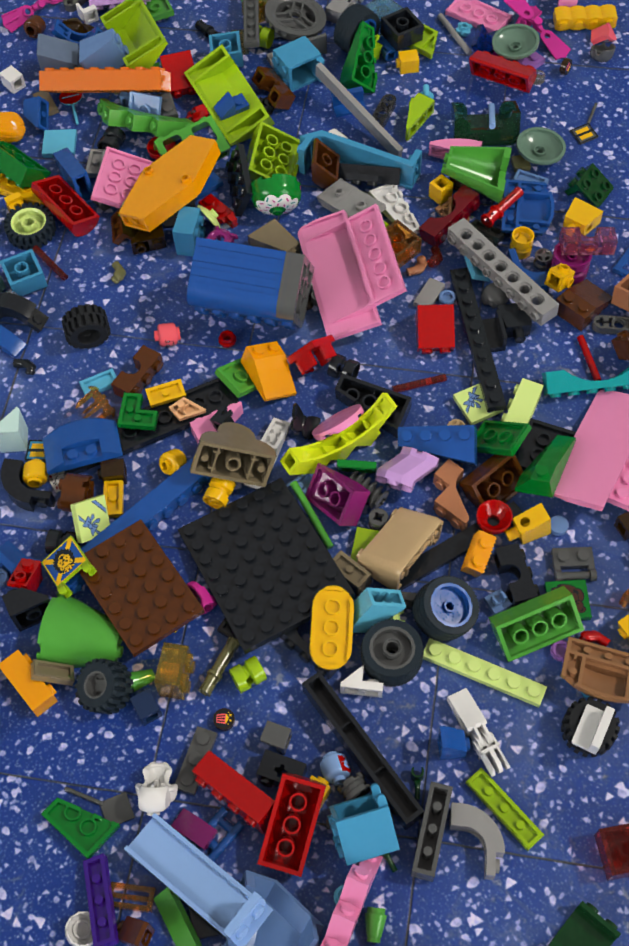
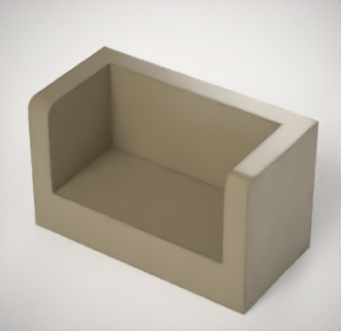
(353, 572)

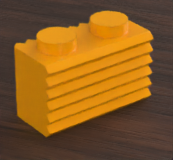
(478, 553)

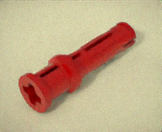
(497, 211)

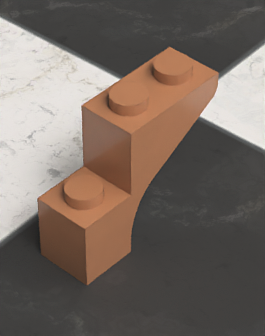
(449, 503)

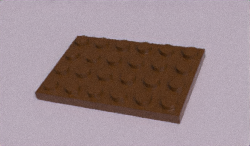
(139, 588)

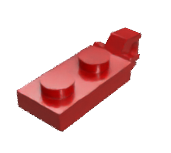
(225, 214)

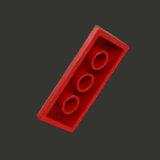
(502, 71)

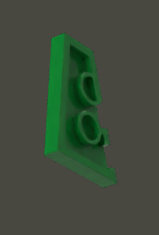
(79, 827)

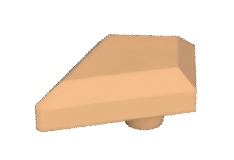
(186, 409)

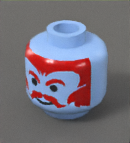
(335, 768)

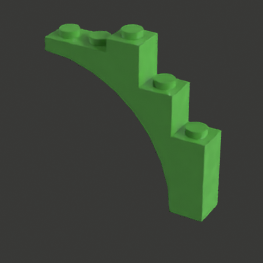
(138, 121)

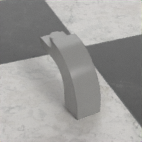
(475, 821)

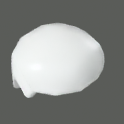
(79, 929)

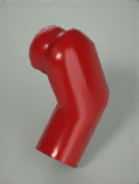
(596, 636)

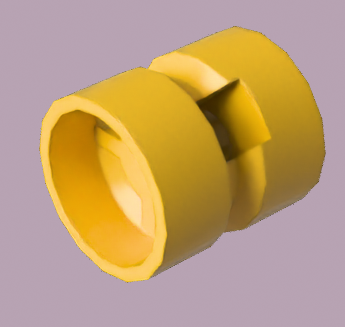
(522, 240)
(218, 492)

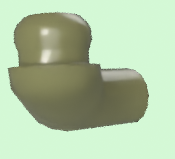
(119, 273)

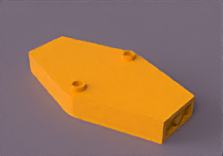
(170, 183)

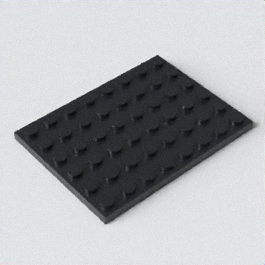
(262, 563)

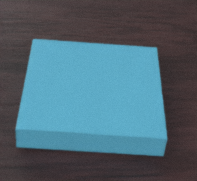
(57, 140)

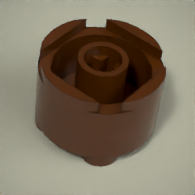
(74, 489)

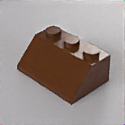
(492, 480)

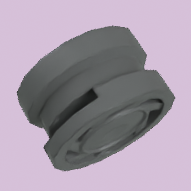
(354, 787)

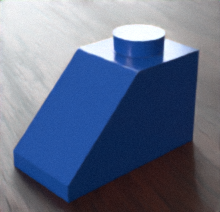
(37, 112)
(452, 743)

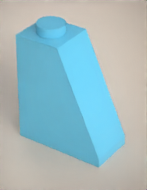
(374, 606)

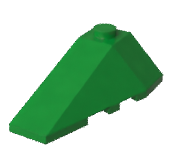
(359, 64)
(546, 470)

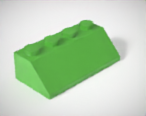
(536, 623)

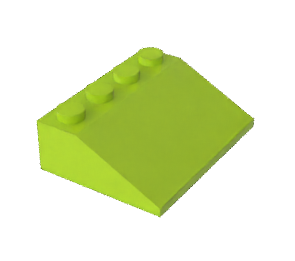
(272, 152)

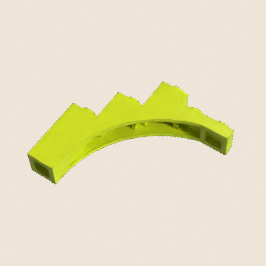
(339, 446)

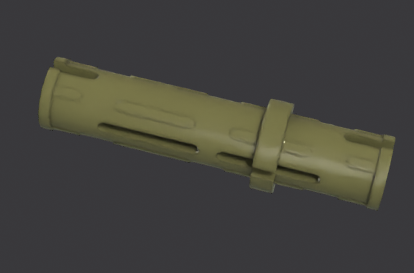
(214, 674)

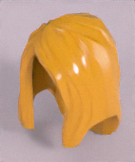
(11, 127)

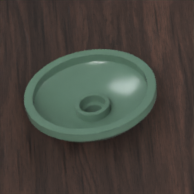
(515, 41)
(541, 146)

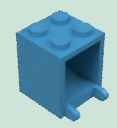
(297, 63)
(363, 827)

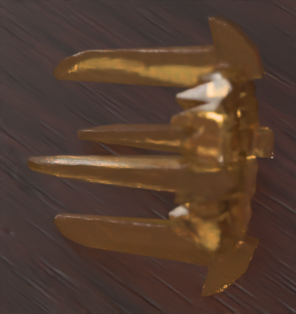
(99, 400)

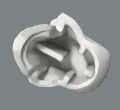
(156, 791)

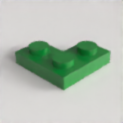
(133, 417)

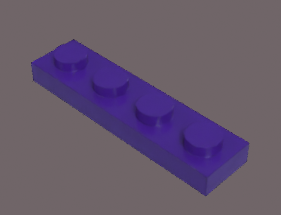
(100, 901)

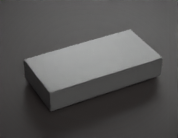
(429, 293)

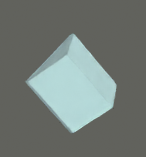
(13, 432)

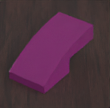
(194, 829)

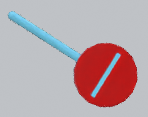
(71, 99)

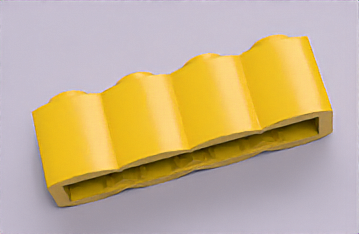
(583, 17)

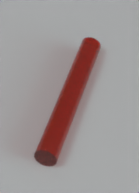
(50, 262)
(419, 383)

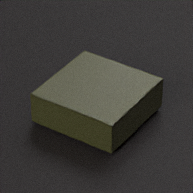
(519, 162)

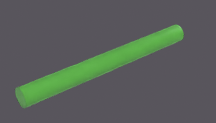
(311, 514)

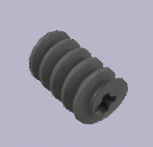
(376, 496)

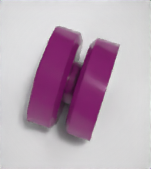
(578, 263)

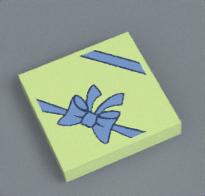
(473, 405)
(90, 517)

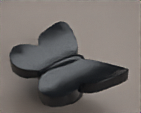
(303, 424)

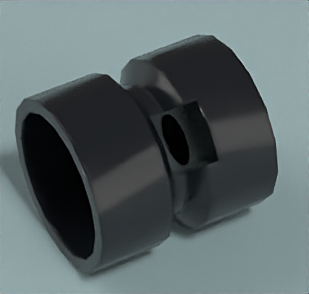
(112, 137)
(336, 364)
(55, 538)

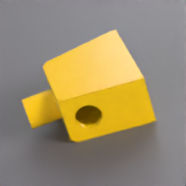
(583, 216)
(530, 525)

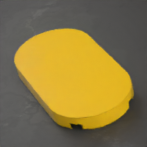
(331, 628)

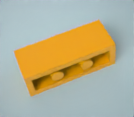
(35, 693)

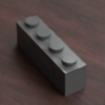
(431, 831)

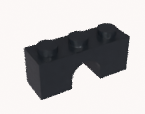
(512, 560)

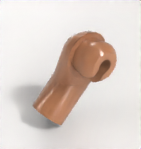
(418, 268)

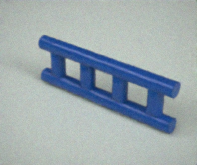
(232, 832)

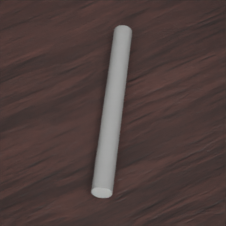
(455, 35)

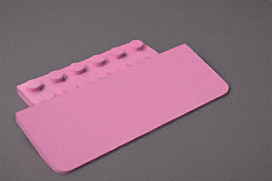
(351, 269)
(600, 457)

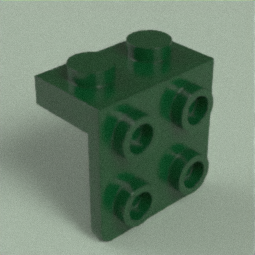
(591, 184)

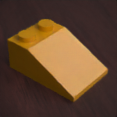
(269, 370)

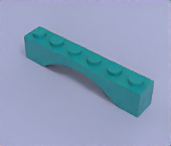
(563, 382)

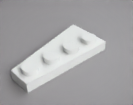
(395, 206)

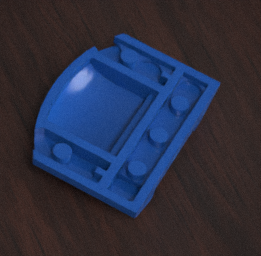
(531, 210)
(81, 444)

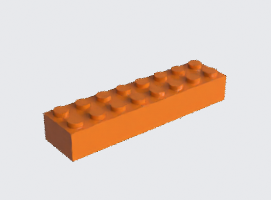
(104, 80)

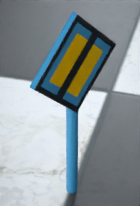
(35, 450)

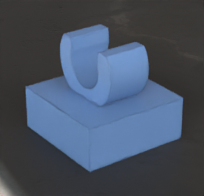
(497, 602)

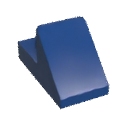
(230, 106)

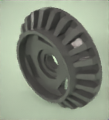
(309, 23)

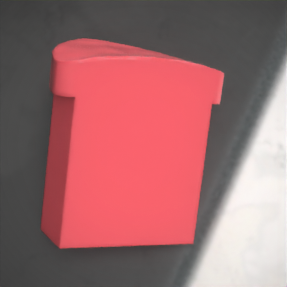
(603, 33)

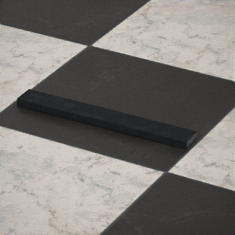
(447, 551)

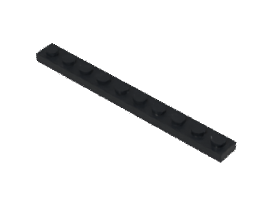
(477, 340)

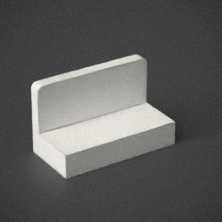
(592, 728)

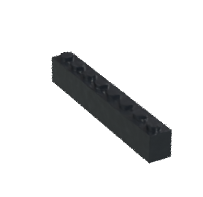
(362, 750)

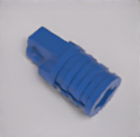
(387, 49)

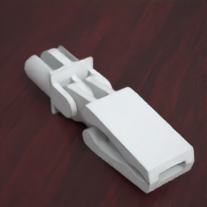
(473, 724)

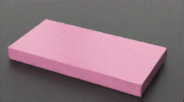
(478, 13)

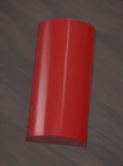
(66, 205)
(292, 824)

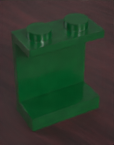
(586, 929)

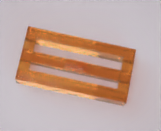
(151, 890)

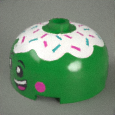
(276, 194)

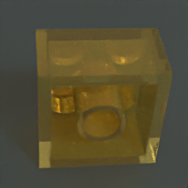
(174, 671)

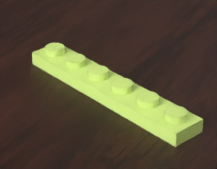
(484, 672)

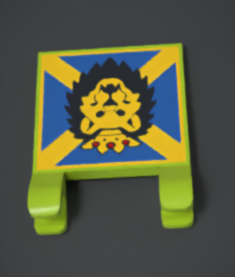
(65, 563)

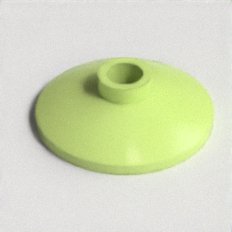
(211, 215)

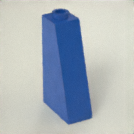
(74, 173)

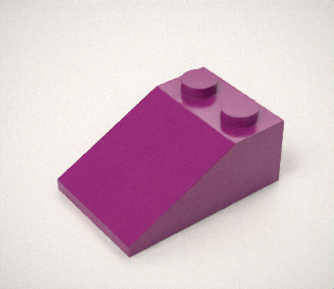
(337, 495)

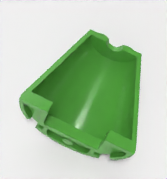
(479, 168)
(76, 634)

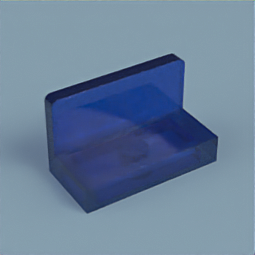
(483, 40)

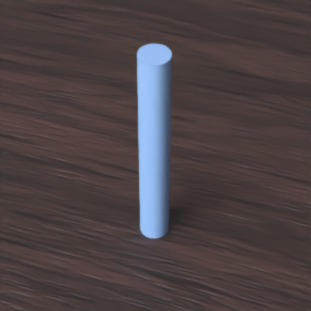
(491, 108)

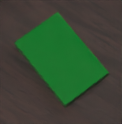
(501, 437)

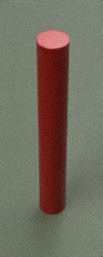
(588, 357)

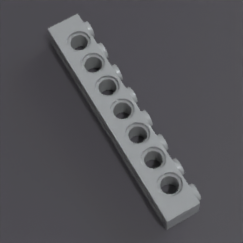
(502, 272)

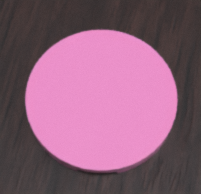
(338, 422)

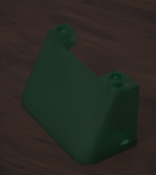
(477, 126)

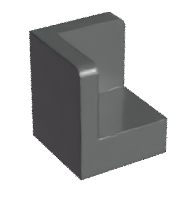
(276, 736)

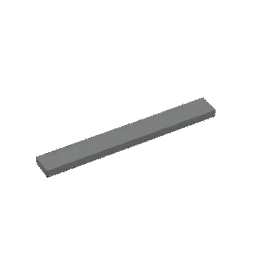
(358, 110)

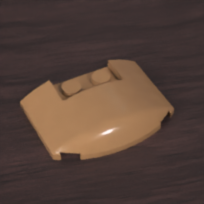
(597, 670)

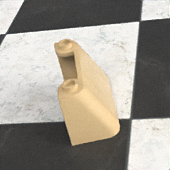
(399, 545)

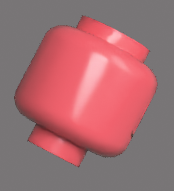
(167, 334)

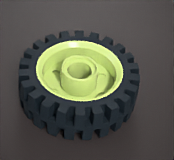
(29, 226)

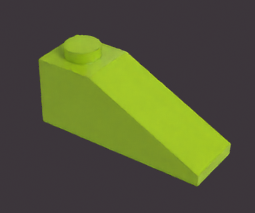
(420, 110)

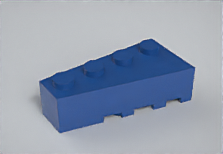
(446, 442)

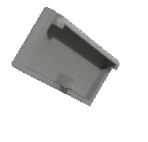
(347, 197)

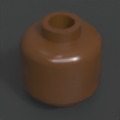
(34, 25)

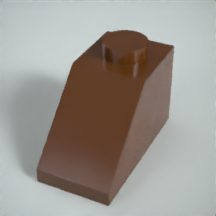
(135, 932)

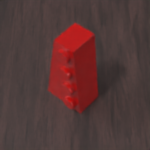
(235, 790)

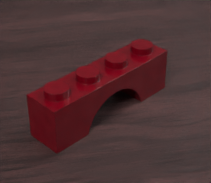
(435, 230)

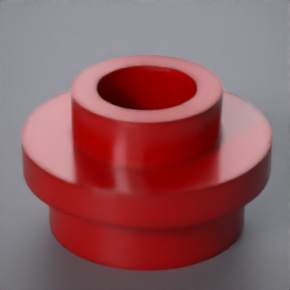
(229, 336)

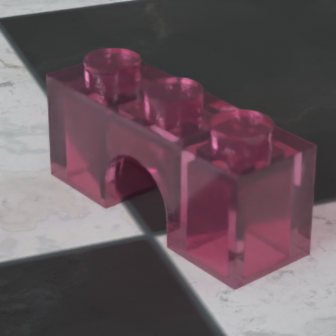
(575, 243)

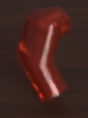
(436, 258)

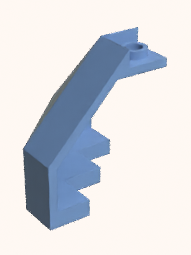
(289, 921)

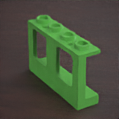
(188, 130)

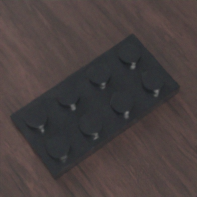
(239, 179)

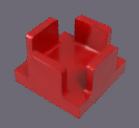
(304, 357)

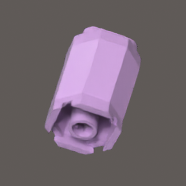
(406, 469)

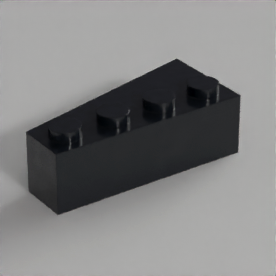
(356, 391)

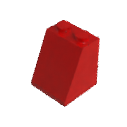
(177, 64)
(435, 328)

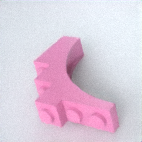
(351, 902)

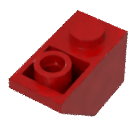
(26, 575)

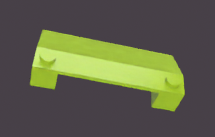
(137, 32)
(212, 80)

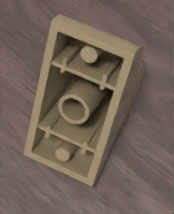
(233, 455)

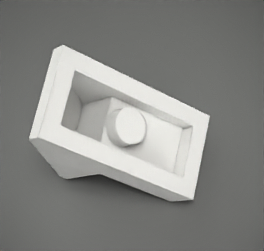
(356, 686)

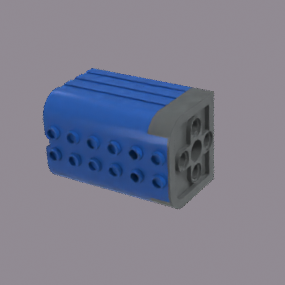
(249, 283)

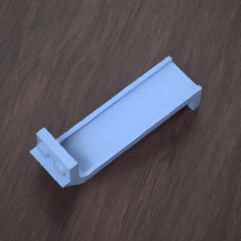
(199, 881)

